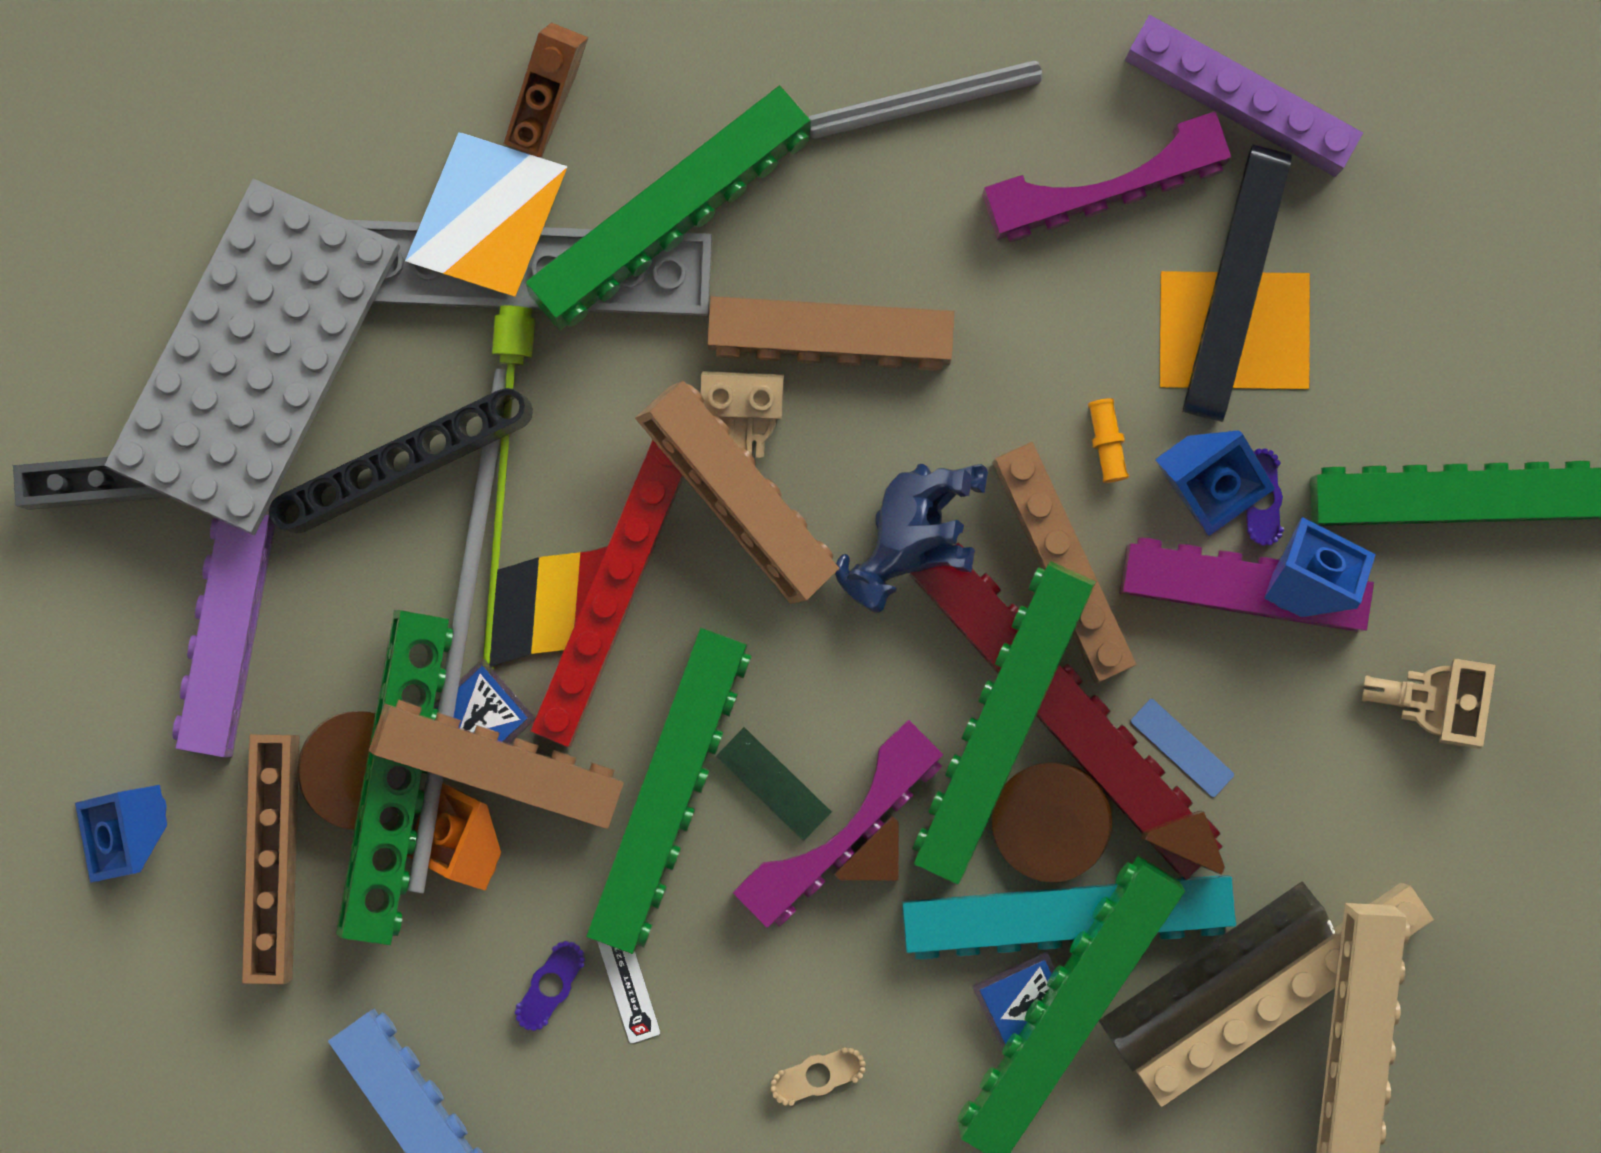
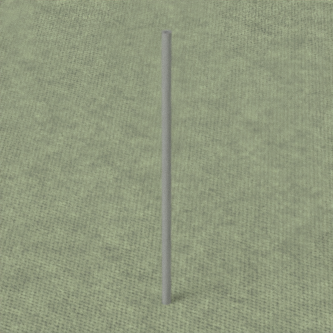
(456, 653)

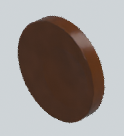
(334, 768)
(1052, 822)

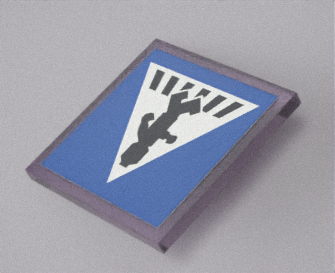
(490, 703)
(1011, 993)

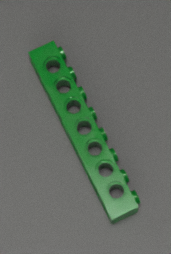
(355, 919)

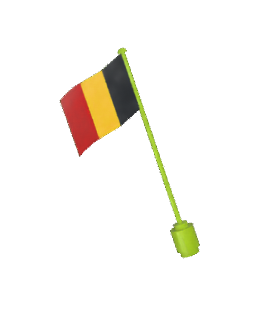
(537, 600)

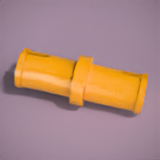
(1108, 440)

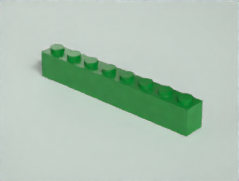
(669, 208)
(1456, 494)
(1004, 721)
(667, 791)
(1070, 1007)

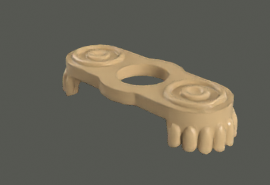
(792, 1084)

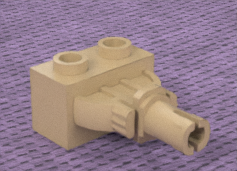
(745, 404)
(1449, 701)

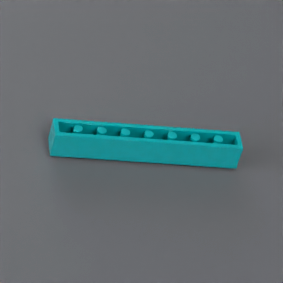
(1049, 917)

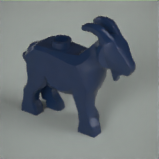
(912, 532)

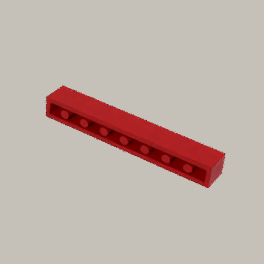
(609, 598)

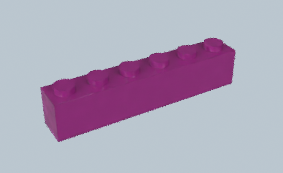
(1219, 583)

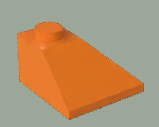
(463, 840)

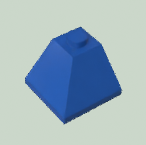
(1215, 476)
(1319, 572)
(121, 830)

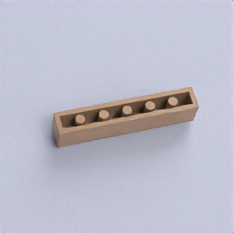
(830, 331)
(737, 492)
(1055, 541)
(496, 766)
(270, 859)

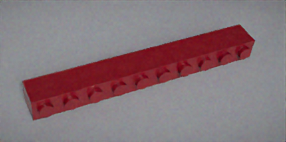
(1066, 710)

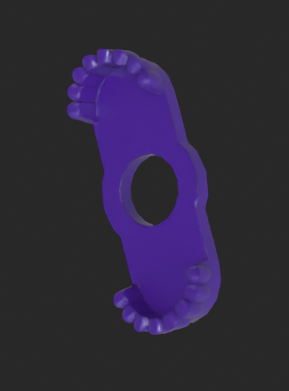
(1264, 525)
(535, 1006)

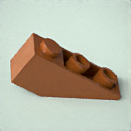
(545, 88)

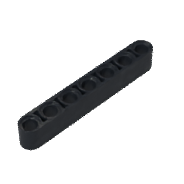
(1237, 283)
(381, 461)

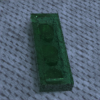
(773, 783)

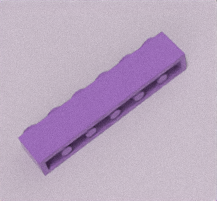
(1243, 96)
(223, 639)

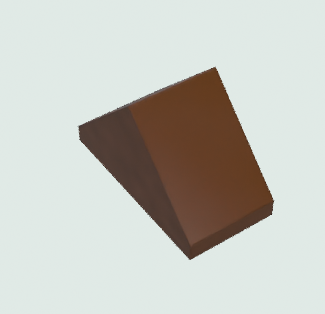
(1188, 838)
(875, 857)

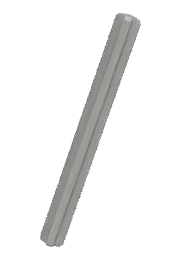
(925, 99)

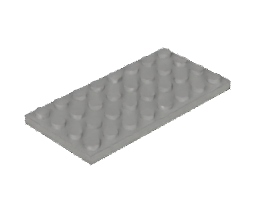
(253, 356)

